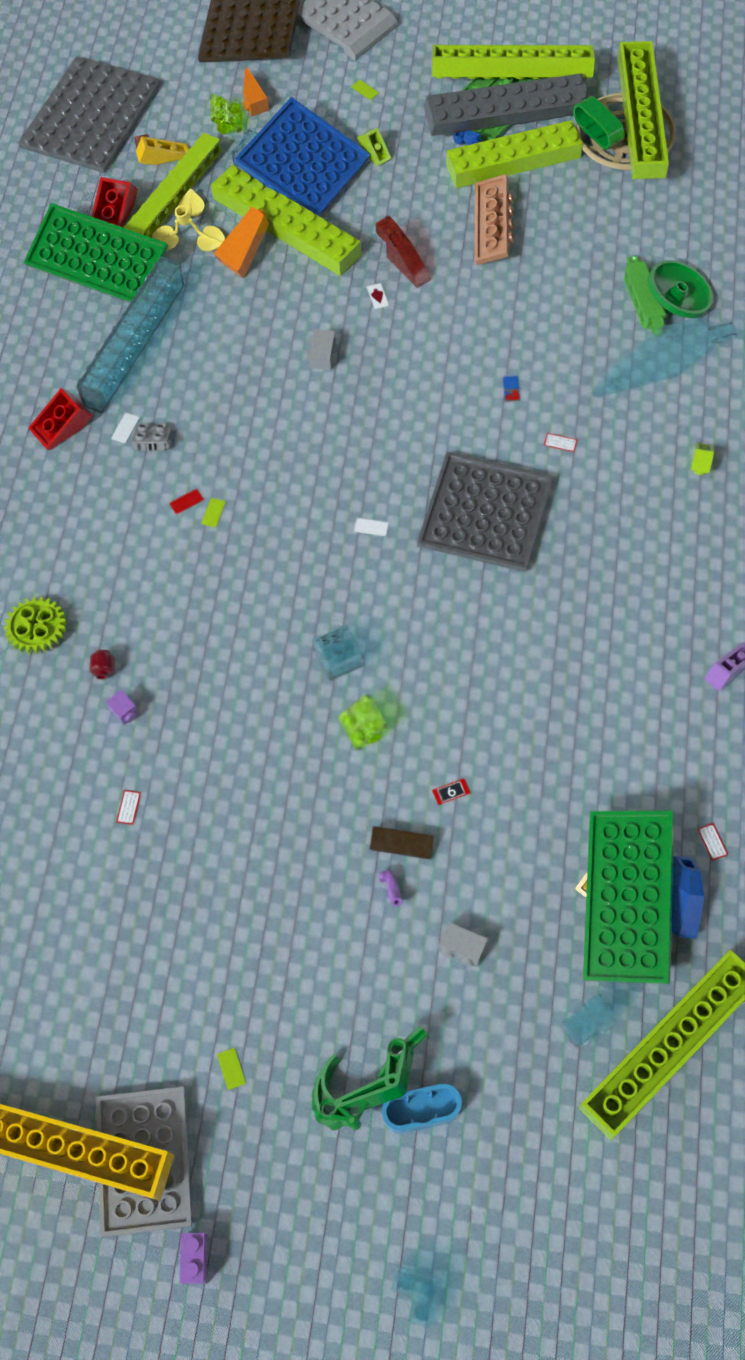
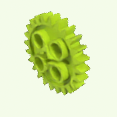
(19, 623)

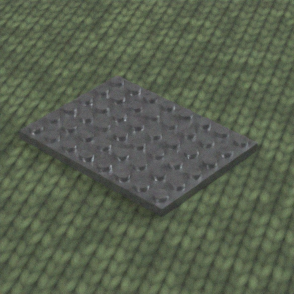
(89, 114)

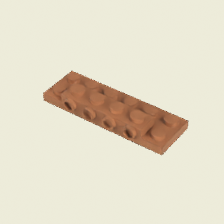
(493, 219)

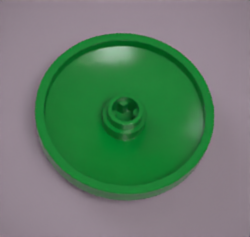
(680, 289)

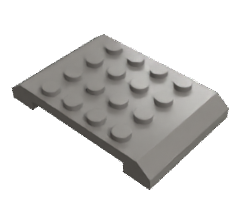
(349, 23)

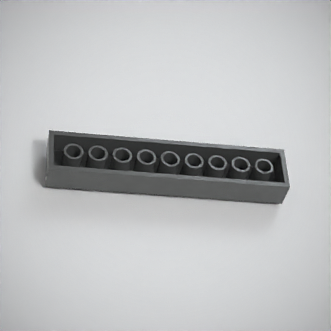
(504, 104)

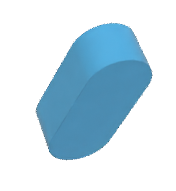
(422, 1109)

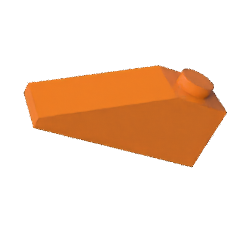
(254, 98)

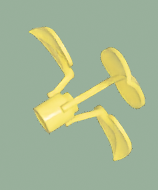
(190, 206)

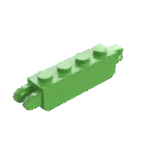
(648, 310)

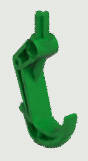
(390, 1085)

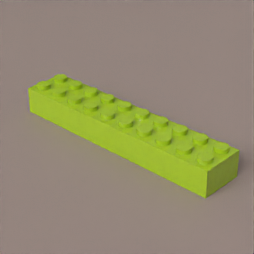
(512, 61)
(642, 110)
(288, 220)
(667, 1047)

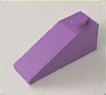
(727, 668)

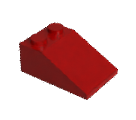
(114, 201)
(59, 419)

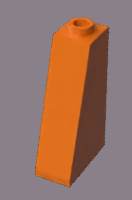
(242, 243)

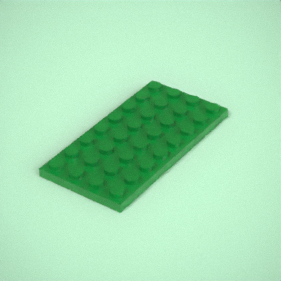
(93, 253)
(629, 897)

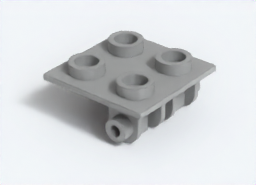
(151, 434)

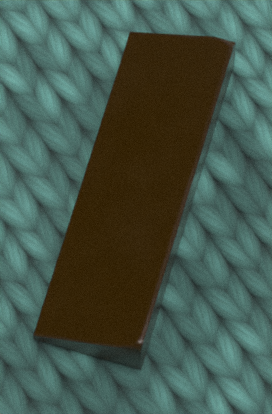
(401, 842)

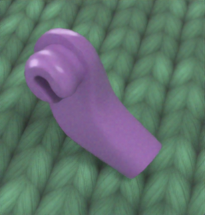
(392, 887)

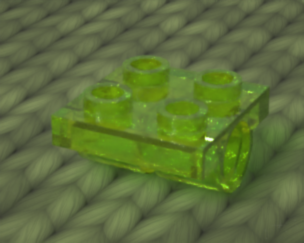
(225, 114)
(363, 722)

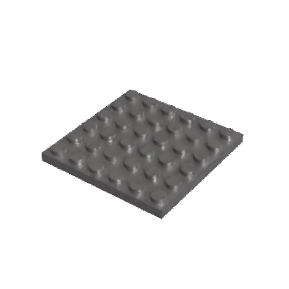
(485, 511)

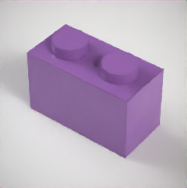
(194, 1258)

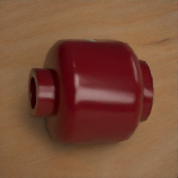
(102, 664)

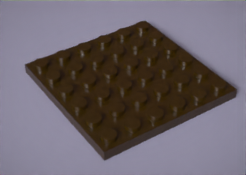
(248, 30)

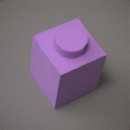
(122, 707)

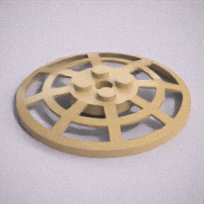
(622, 147)

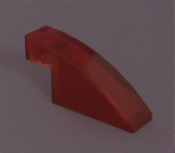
(402, 252)

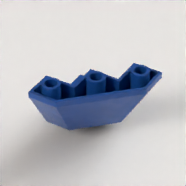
(687, 897)

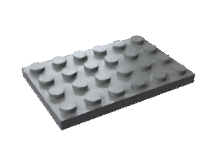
(158, 1121)

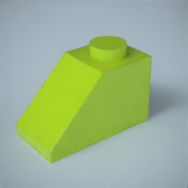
(375, 145)
(702, 458)

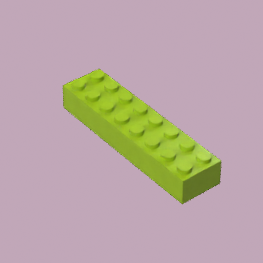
(514, 153)

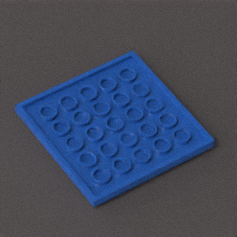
(302, 157)

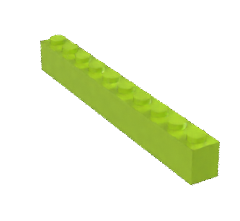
(175, 185)

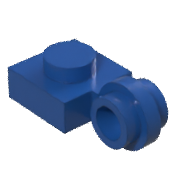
(469, 137)

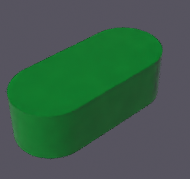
(598, 122)

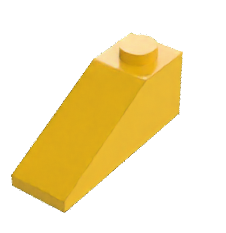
(159, 151)

